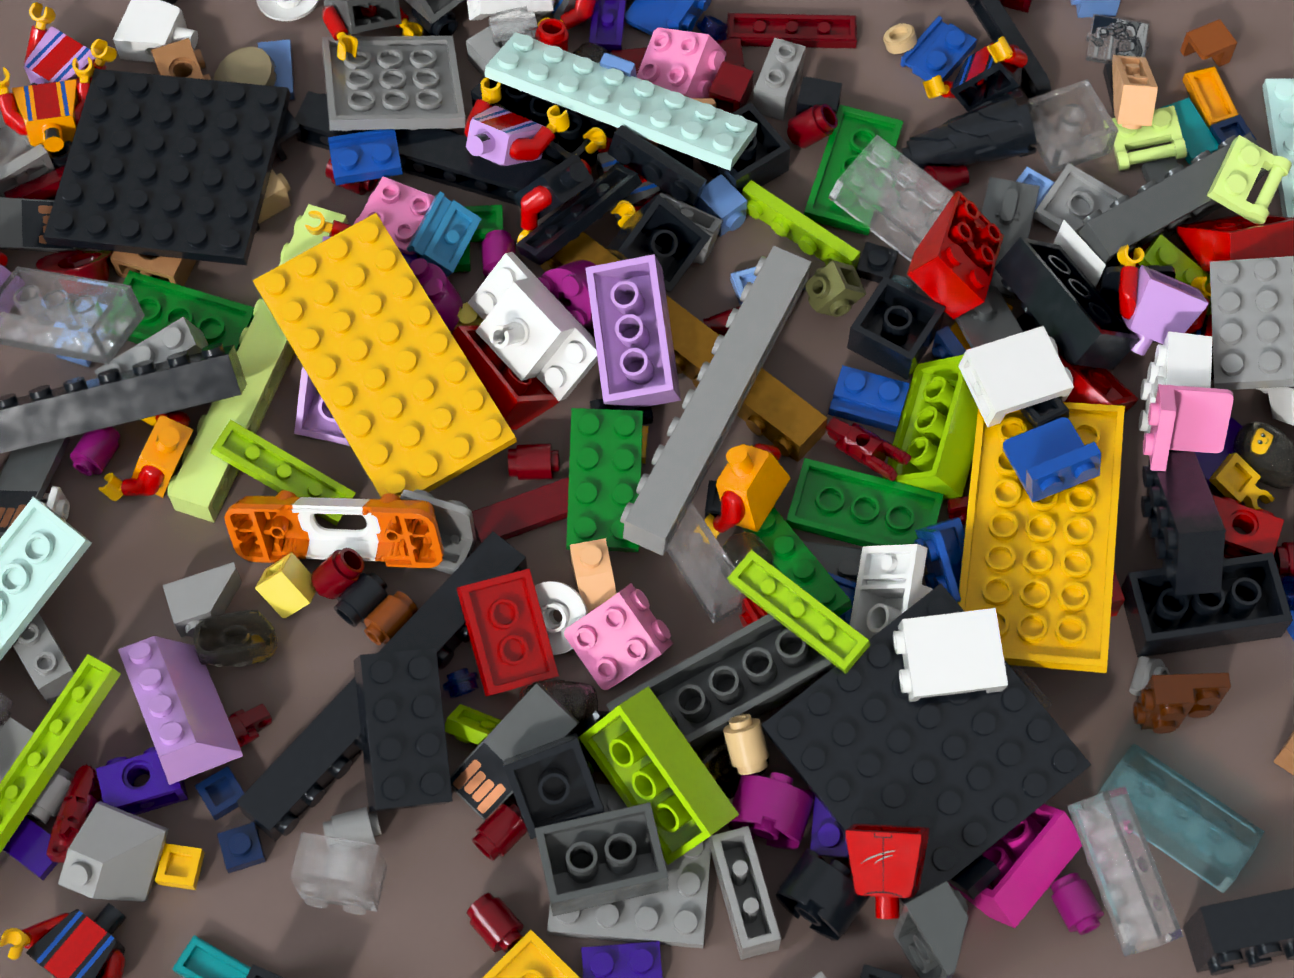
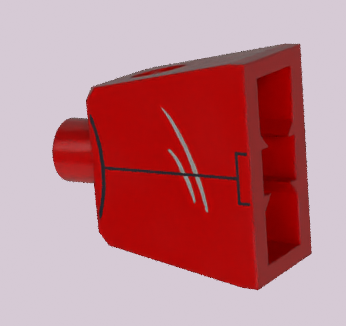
(886, 863)

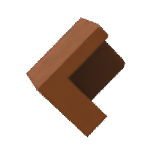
(1210, 41)

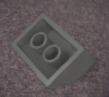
(602, 859)
(933, 931)

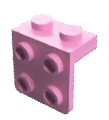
(682, 61)
(399, 209)
(1186, 421)
(618, 637)

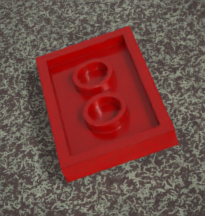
(507, 632)

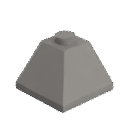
(114, 855)

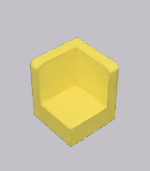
(286, 585)

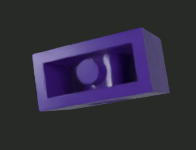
(118, 778)

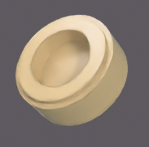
(900, 38)

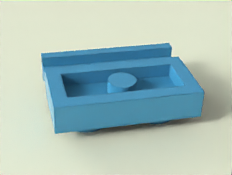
(444, 233)

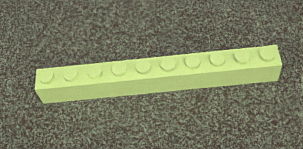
(264, 358)

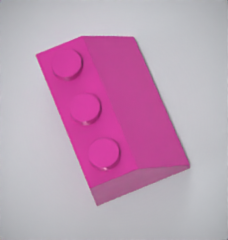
(1028, 863)

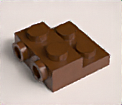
(1173, 696)

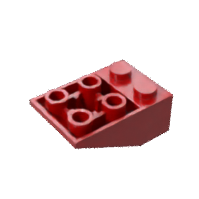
(957, 257)

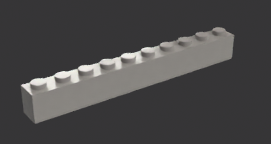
(715, 402)

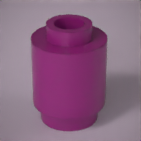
(494, 247)
(95, 450)
(1076, 904)

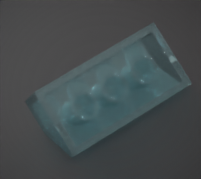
(1185, 819)

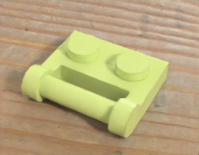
(1164, 129)
(1239, 175)

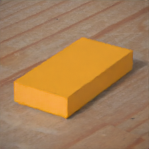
(1209, 95)

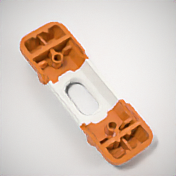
(396, 529)

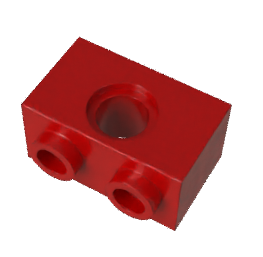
(1260, 527)

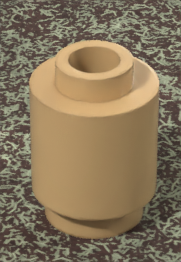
(746, 744)

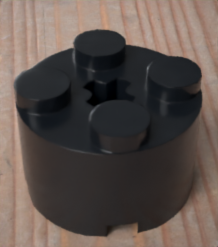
(821, 895)

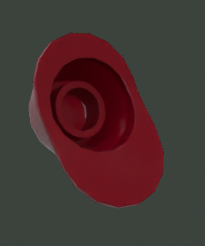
(77, 263)

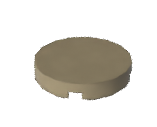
(247, 66)

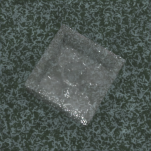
(1071, 126)
(338, 873)

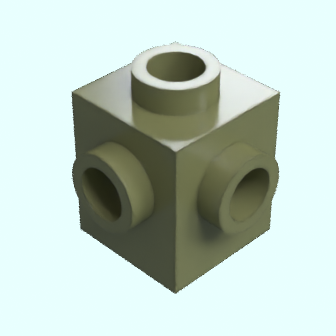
(834, 289)

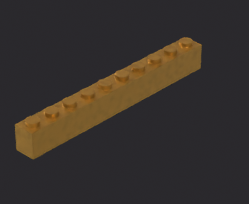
(769, 406)

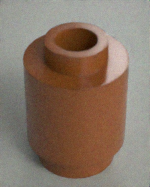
(389, 617)

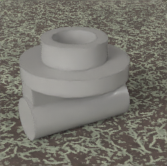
(1144, 670)

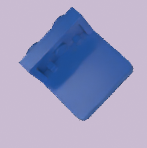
(668, 14)
(1052, 458)
(944, 554)

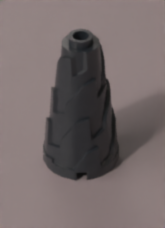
(985, 133)

